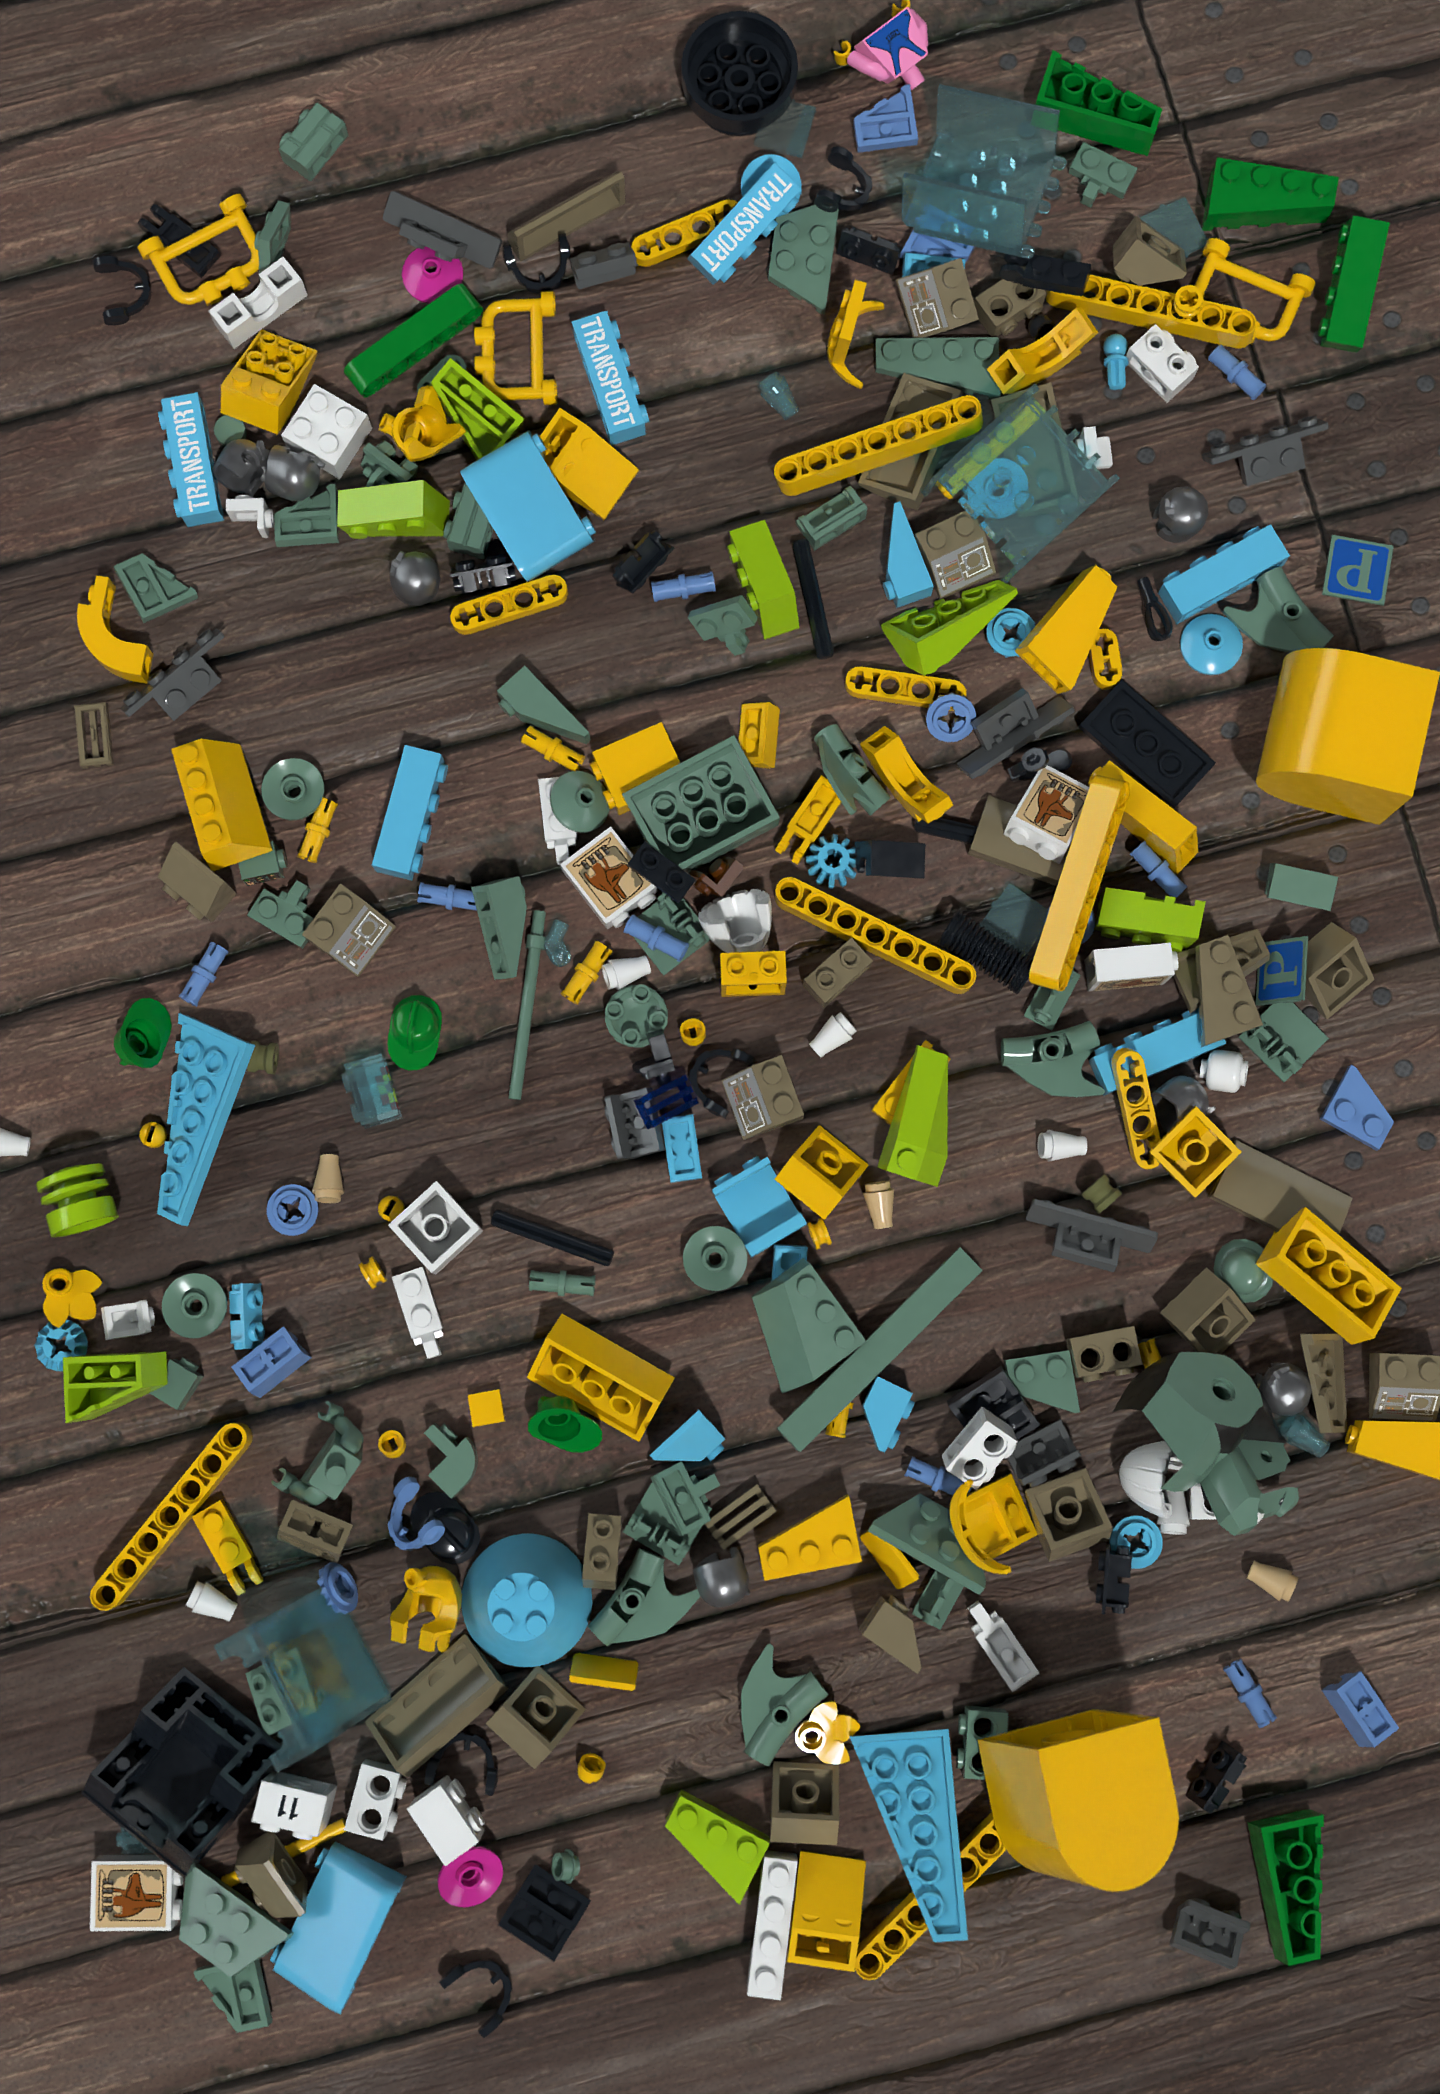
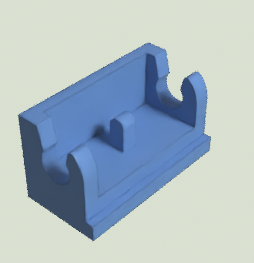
(271, 1362)
(1360, 1709)

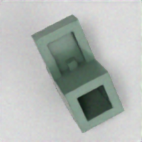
(459, 1464)

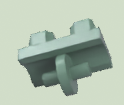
(381, 468)

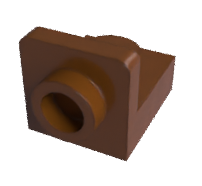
(720, 876)

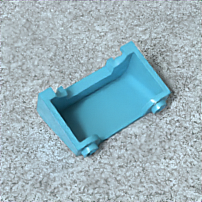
(527, 506)
(339, 1925)

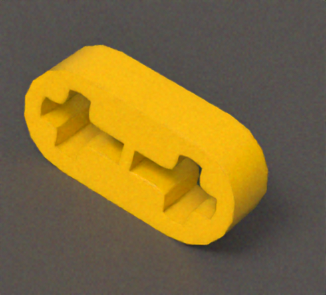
(1112, 659)

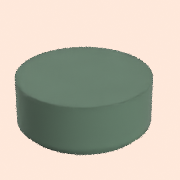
(229, 429)

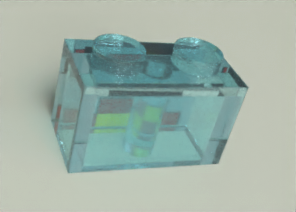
(372, 1091)

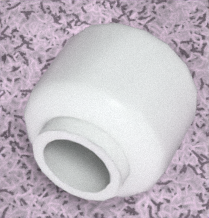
(1224, 1071)

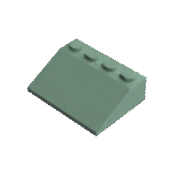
(702, 806)

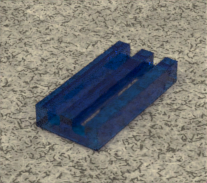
(684, 1092)

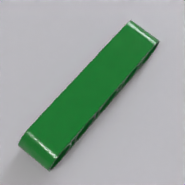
(413, 340)

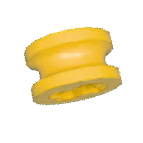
(1190, 292)
(819, 1233)
(372, 1272)

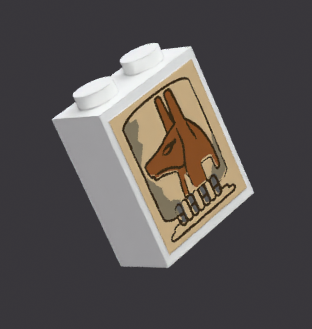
(1048, 814)
(606, 881)
(1130, 966)
(134, 1894)

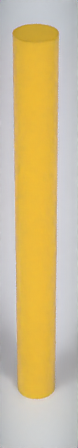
(299, 1846)

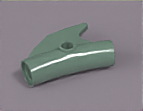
(1280, 617)
(848, 772)
(1055, 1074)
(656, 1607)
(765, 1695)

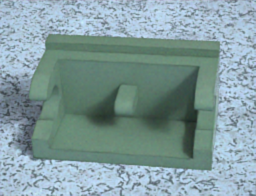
(832, 518)
(1300, 886)

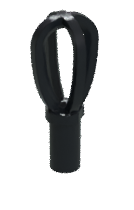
(1151, 600)

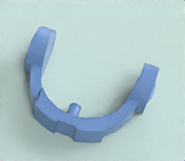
(428, 1534)

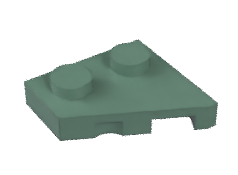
(273, 237)
(309, 521)
(152, 588)
(1045, 1379)
(239, 1996)

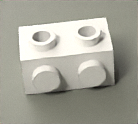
(1162, 363)

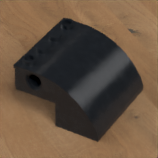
(182, 1772)

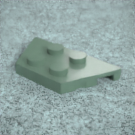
(804, 254)
(926, 1533)
(226, 1924)

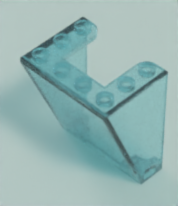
(316, 1671)

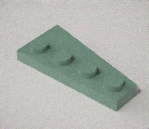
(947, 361)

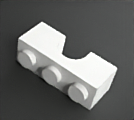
(276, 293)

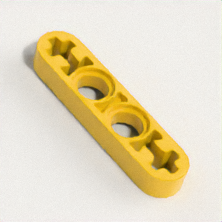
(684, 228)
(507, 599)
(905, 681)
(1141, 1107)

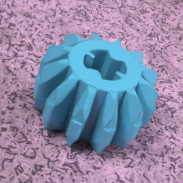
(820, 859)

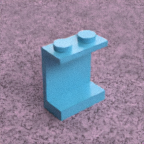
(757, 1206)

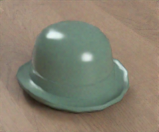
(1238, 1269)

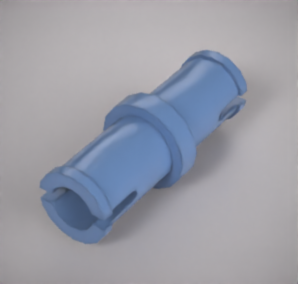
(1237, 372)
(683, 586)
(1158, 870)
(446, 896)
(656, 938)
(203, 974)
(933, 1476)
(1250, 1693)

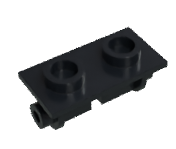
(876, 254)
(633, 572)
(661, 872)
(1114, 1564)
(1208, 1788)

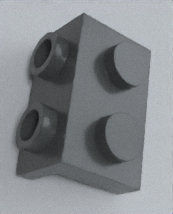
(603, 265)
(629, 1133)
(1042, 1453)
(1209, 1932)

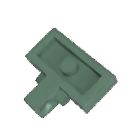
(1101, 173)
(726, 621)
(284, 913)
(684, 1496)

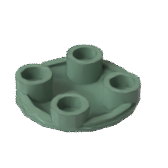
(634, 1013)

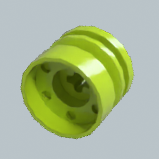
(77, 1201)

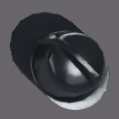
(461, 1532)

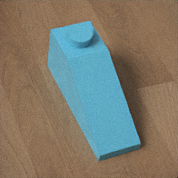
(906, 572)

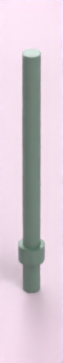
(534, 944)

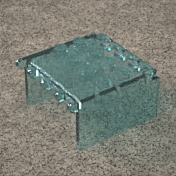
(985, 172)
(1023, 480)

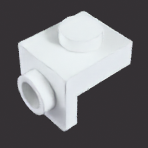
(1091, 444)
(251, 509)
(127, 1320)

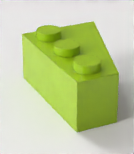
(393, 510)
(765, 579)
(107, 1381)
(718, 1842)

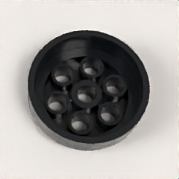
(746, 39)

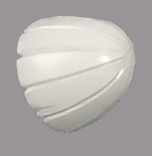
(738, 921)
(1144, 1475)

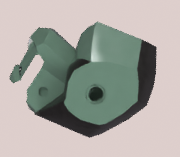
(1213, 1413)

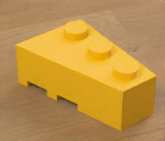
(813, 1544)

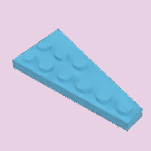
(199, 1106)
(917, 1802)

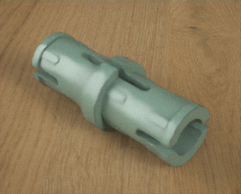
(562, 1283)

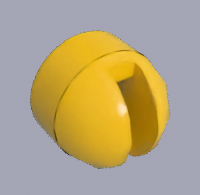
(699, 1028)
(158, 1137)
(397, 1209)
(385, 1446)
(591, 1768)

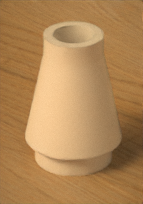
(328, 1180)
(879, 1201)
(1274, 1580)

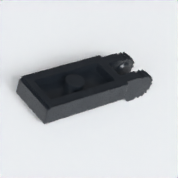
(197, 259)
(1047, 273)

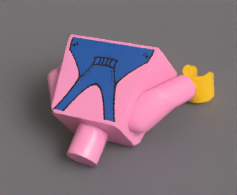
(891, 48)

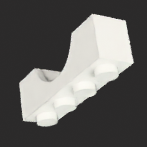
(772, 1925)

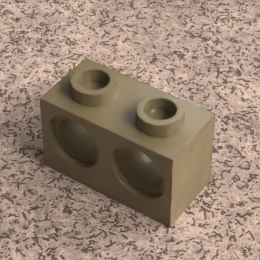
(1004, 297)
(837, 973)
(1102, 1345)
(314, 1531)
(602, 1551)

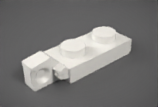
(555, 833)
(419, 1310)
(1002, 1647)

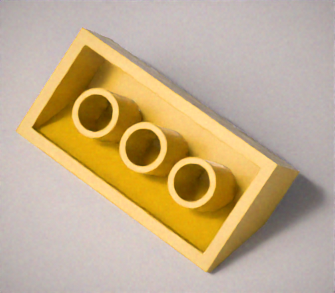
(221, 802)
(1329, 1277)
(600, 1377)

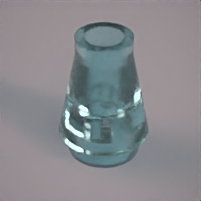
(778, 395)
(1303, 1435)

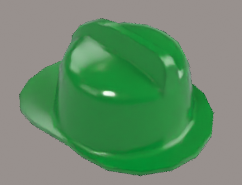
(414, 1032)
(143, 1034)
(563, 1425)

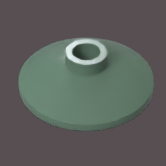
(289, 775)
(570, 809)
(715, 1240)
(178, 1305)

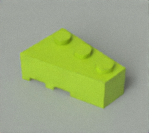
(483, 415)
(1148, 918)

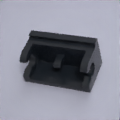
(891, 858)

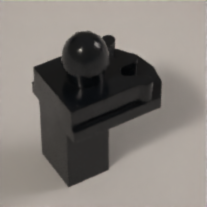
(659, 1063)

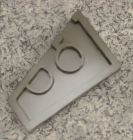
(1250, 952)
(1224, 993)
(1327, 1378)

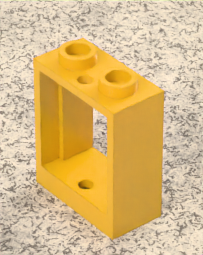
(761, 969)

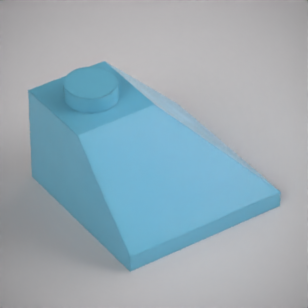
(691, 1441)

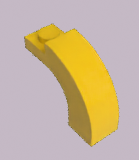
(1033, 363)
(119, 657)
(903, 777)

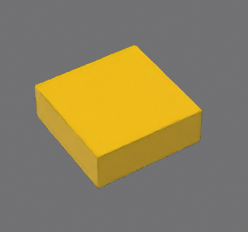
(486, 1408)

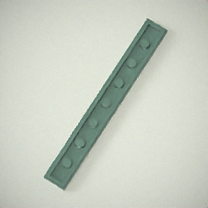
(879, 1349)

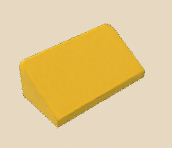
(759, 733)
(890, 1560)
(604, 1671)

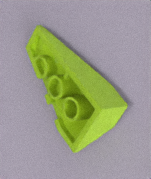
(939, 633)
(919, 1129)

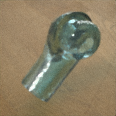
(555, 946)

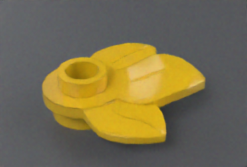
(73, 1299)
(831, 1733)

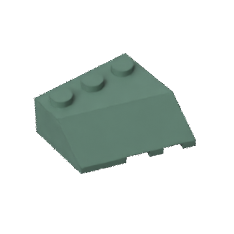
(803, 1326)

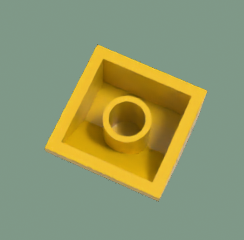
(1195, 1151)
(821, 1172)

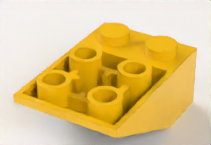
(267, 381)
(585, 464)
(826, 1911)

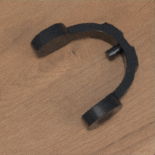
(830, 201)
(543, 285)
(121, 315)
(1037, 759)
(736, 1055)
(492, 1773)
(459, 1970)

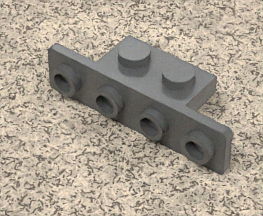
(440, 231)
(1270, 453)
(182, 682)
(1009, 728)
(1089, 1237)

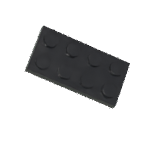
(1147, 745)

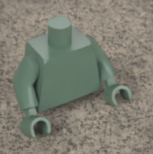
(331, 1466)

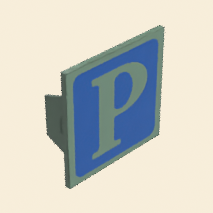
(1357, 570)
(1284, 974)

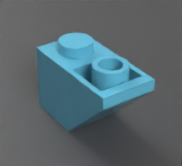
(883, 1410)

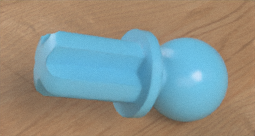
(1115, 348)

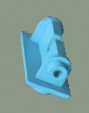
(247, 1301)

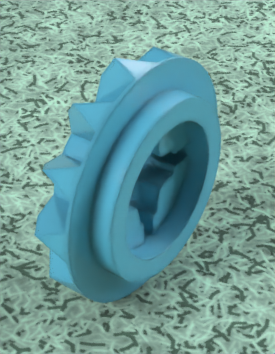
(1008, 619)
(75, 1340)
(1150, 1537)

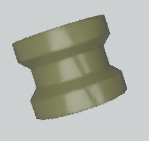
(264, 1058)
(1101, 1194)

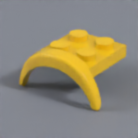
(843, 329)
(990, 1522)

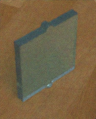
(789, 132)
(1178, 224)
(1016, 919)

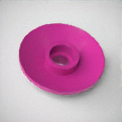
(425, 285)
(476, 1885)

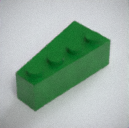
(1097, 108)
(1266, 195)
(1353, 283)
(1288, 1871)

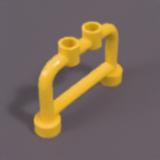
(1299, 287)
(210, 291)
(485, 337)

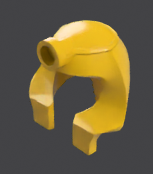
(423, 428)
(433, 1591)

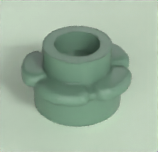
(565, 1866)

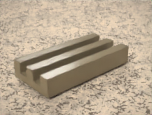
(96, 761)
(717, 1533)

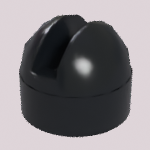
(1040, 321)

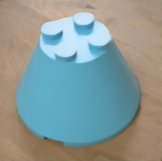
(526, 1600)

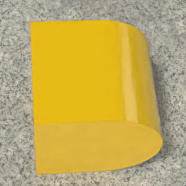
(1347, 732)
(1084, 1797)

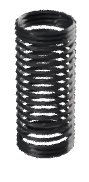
(981, 949)

